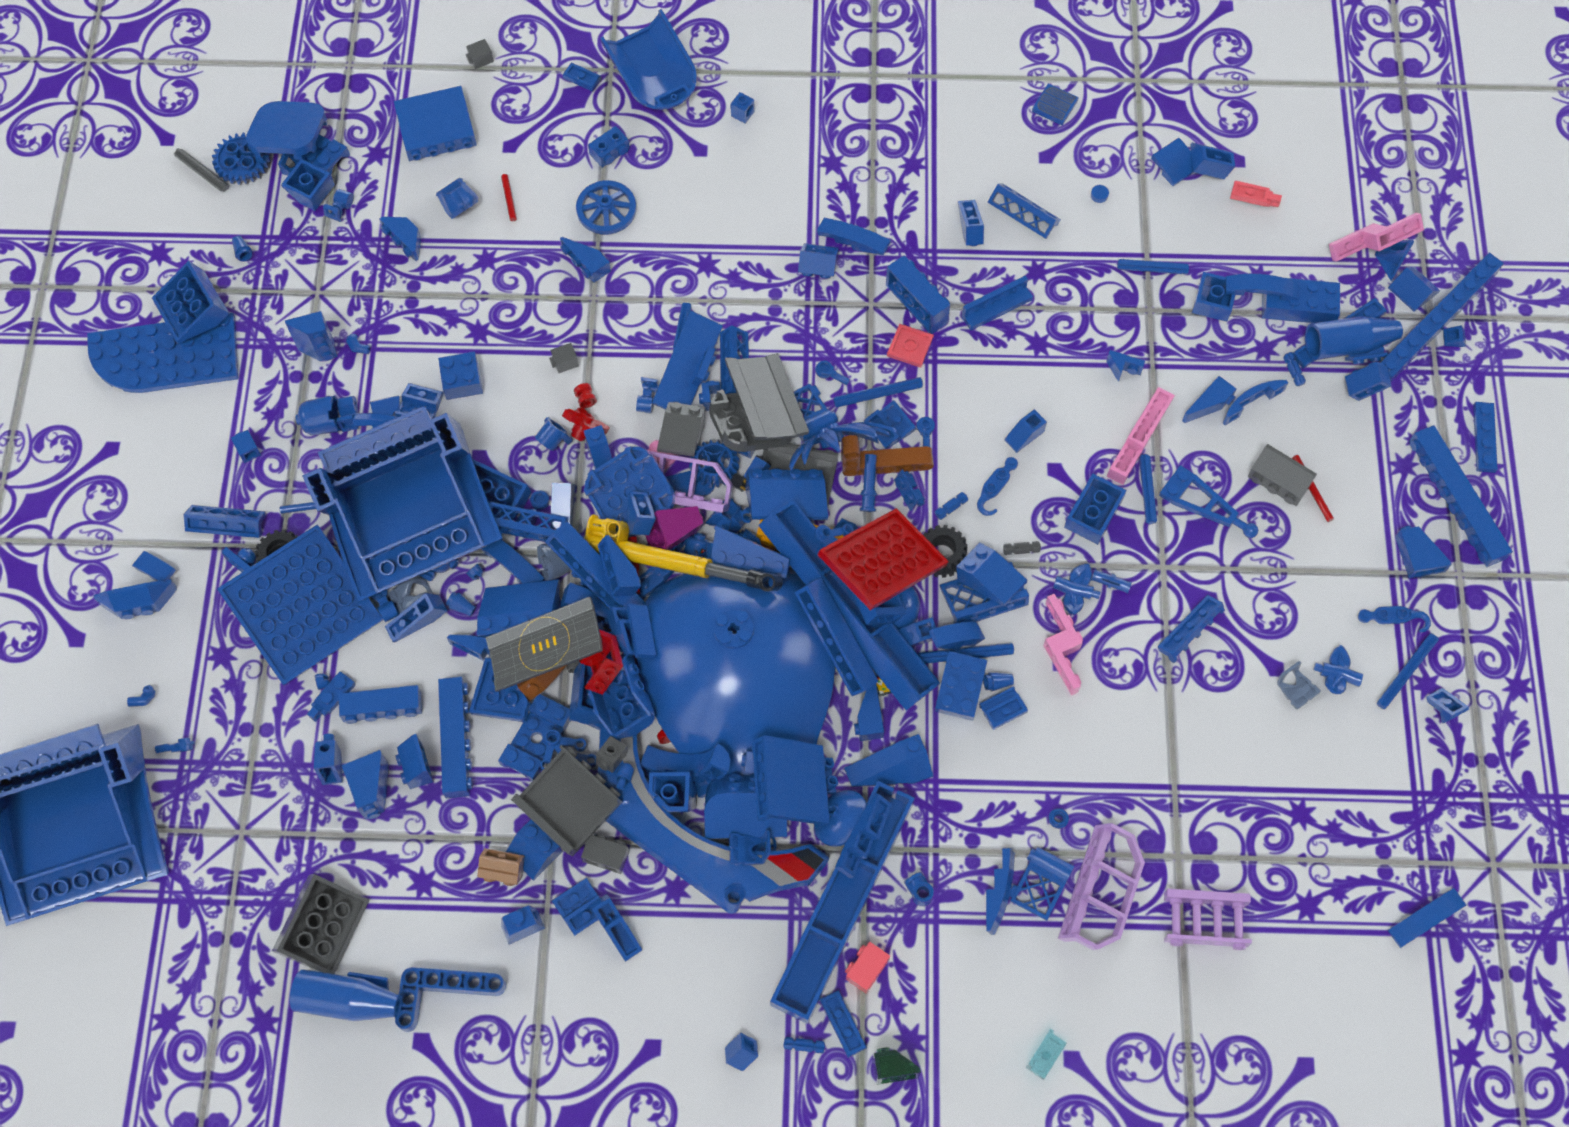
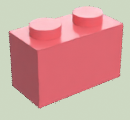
(867, 967)

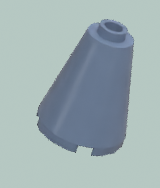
(552, 564)

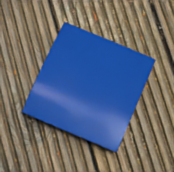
(1174, 161)
(419, 396)
(894, 417)
(575, 907)

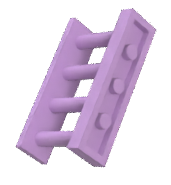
(1217, 901)

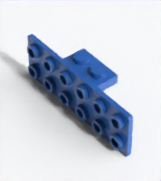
(688, 361)

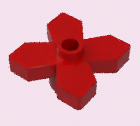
(582, 421)

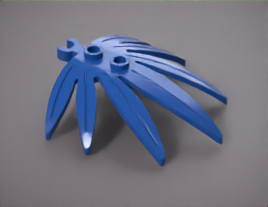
(833, 435)

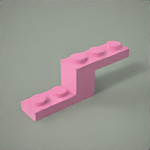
(1376, 237)
(1063, 644)

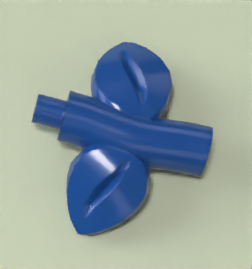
(1076, 588)
(1338, 671)

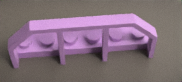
(698, 500)
(1088, 875)

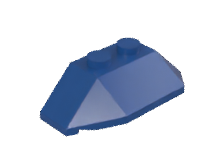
(137, 599)

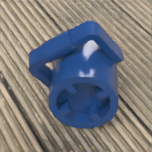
(552, 434)

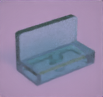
(1046, 1055)

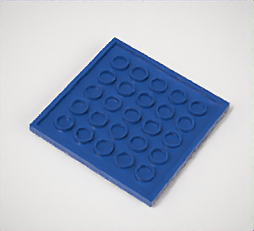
(299, 605)

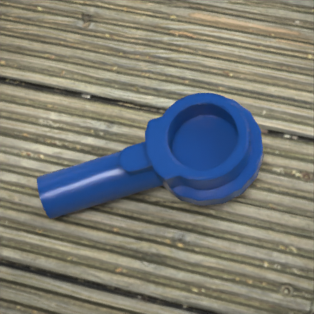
(825, 370)
(925, 426)
(183, 744)

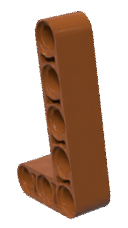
(887, 460)

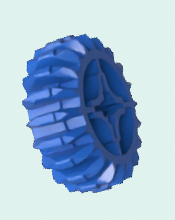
(715, 453)

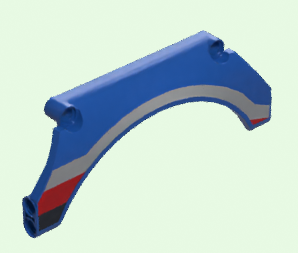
(696, 858)

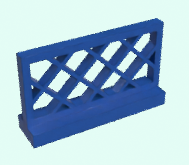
(974, 612)

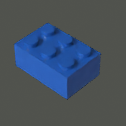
(1095, 509)
(961, 685)

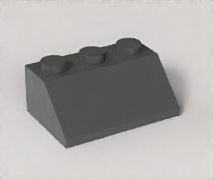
(1282, 475)

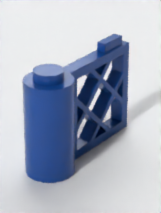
(818, 419)
(1048, 867)

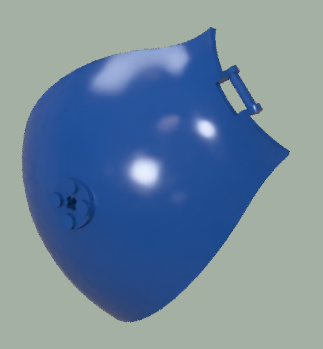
(738, 685)

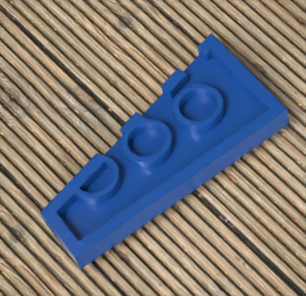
(737, 552)

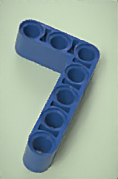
(442, 985)

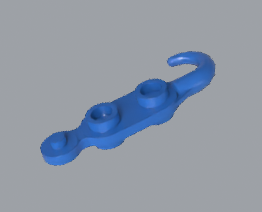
(995, 484)
(1394, 615)

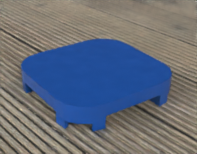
(286, 128)
(628, 471)

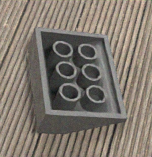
(320, 925)

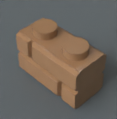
(500, 867)

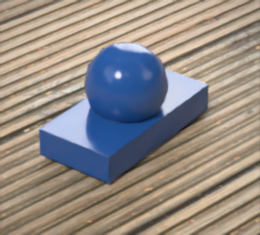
(243, 559)

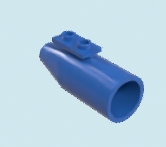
(1352, 337)
(344, 997)

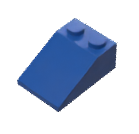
(990, 574)

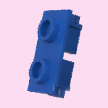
(905, 483)

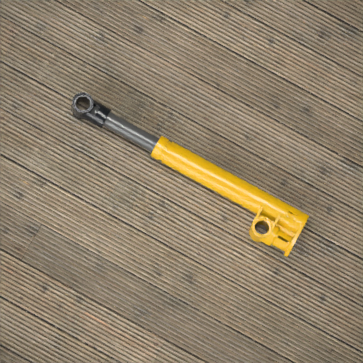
(673, 560)

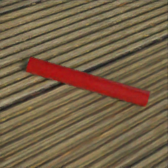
(508, 196)

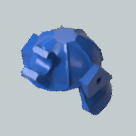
(730, 520)

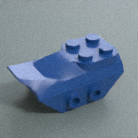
(624, 705)

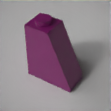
(674, 526)

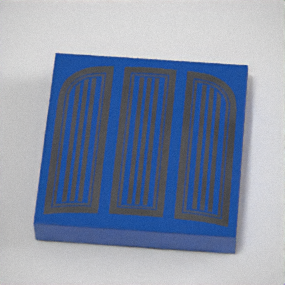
(1055, 104)

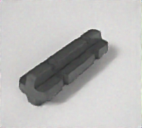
(1021, 548)

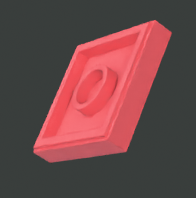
(910, 345)

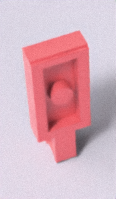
(1255, 194)

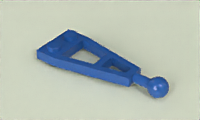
(1179, 484)

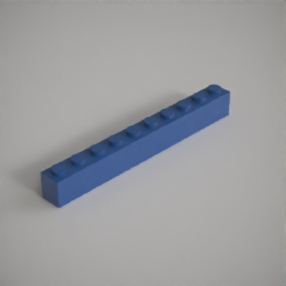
(1441, 315)

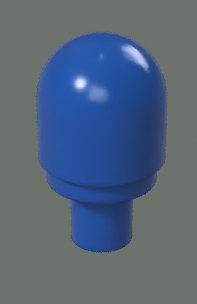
(624, 775)

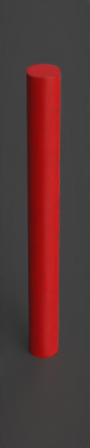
(1317, 496)

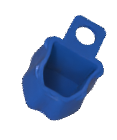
(457, 197)

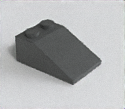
(681, 429)

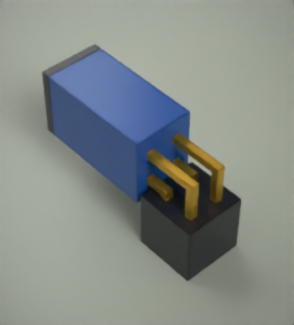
(758, 462)

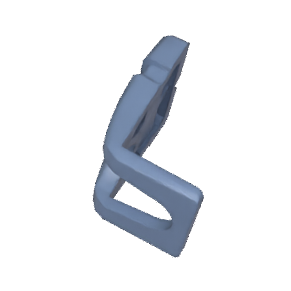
(401, 594)
(1302, 691)

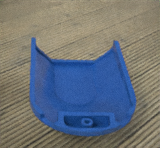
(654, 64)

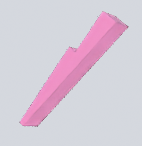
(1140, 436)

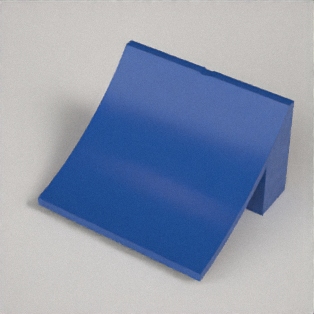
(402, 500)
(75, 821)

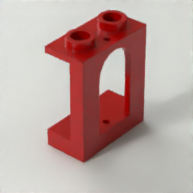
(604, 671)

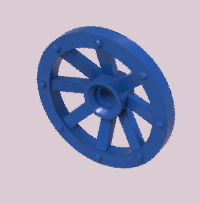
(606, 205)

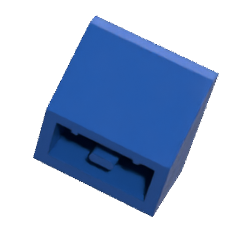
(1211, 161)

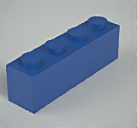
(380, 703)

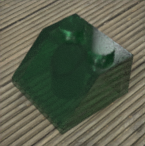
(893, 1067)

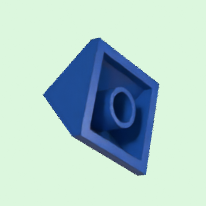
(1413, 288)

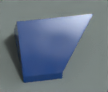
(1393, 257)

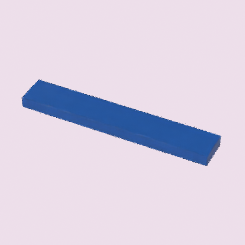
(1370, 309)

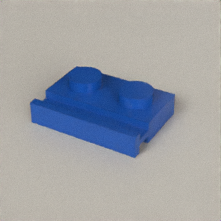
(1003, 708)

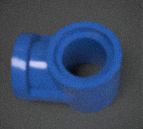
(916, 883)

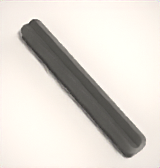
(201, 169)

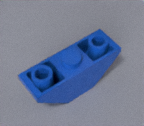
(403, 234)

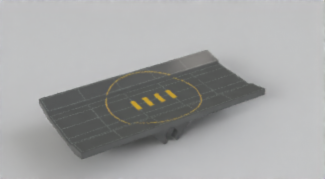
(544, 643)

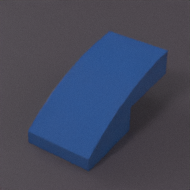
(153, 567)

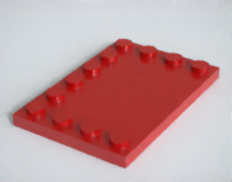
(882, 558)

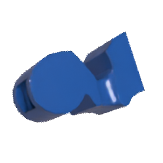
(347, 409)

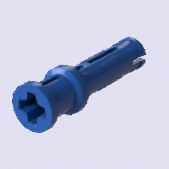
(868, 493)

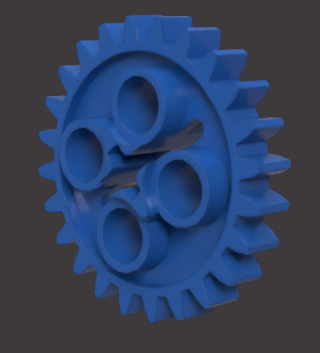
(237, 162)

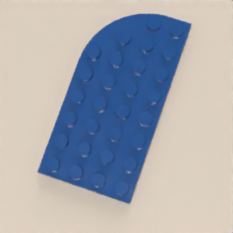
(151, 360)

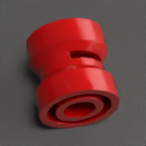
(584, 395)

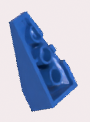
(896, 764)

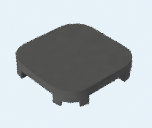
(733, 426)

